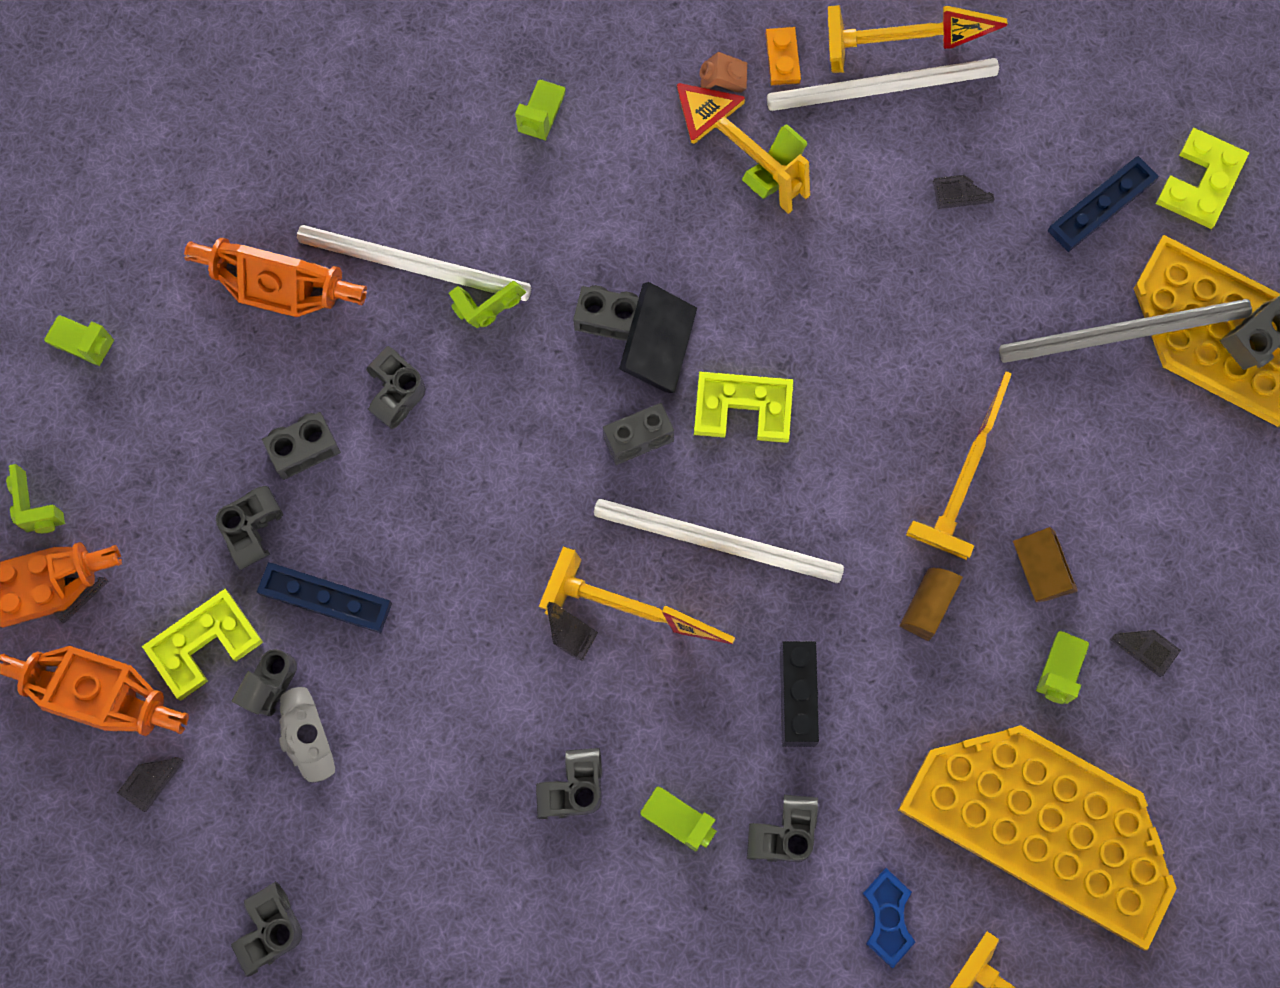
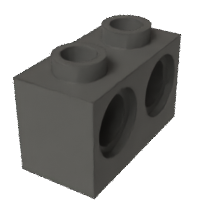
(605, 321)
(1260, 331)
(638, 433)
(304, 453)

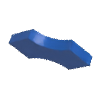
(889, 935)

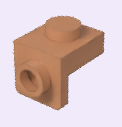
(724, 72)

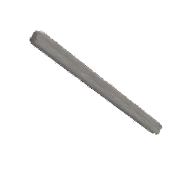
(1125, 330)

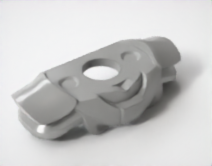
(314, 758)

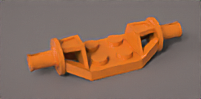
(274, 279)
(36, 584)
(92, 691)

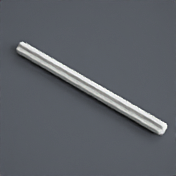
(882, 84)
(406, 260)
(719, 540)

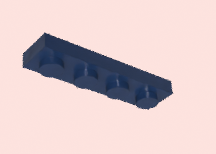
(1102, 203)
(324, 597)

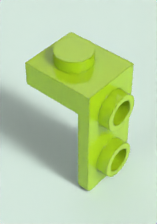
(541, 110)
(784, 149)
(486, 313)
(84, 342)
(37, 519)
(1063, 668)
(679, 819)

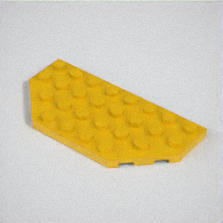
(1186, 280)
(1050, 826)

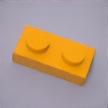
(783, 56)

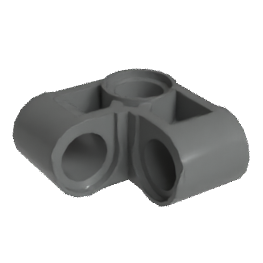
(394, 402)
(256, 511)
(263, 688)
(582, 773)
(771, 841)
(269, 911)

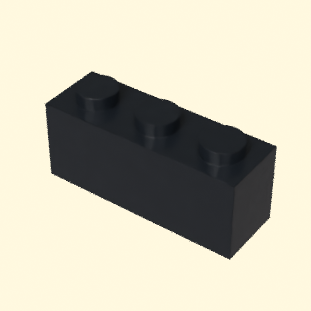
(799, 694)

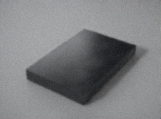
(658, 338)

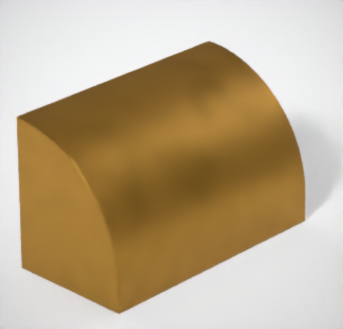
(1045, 565)
(930, 602)

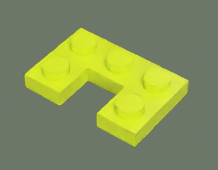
(1223, 168)
(724, 391)
(174, 646)

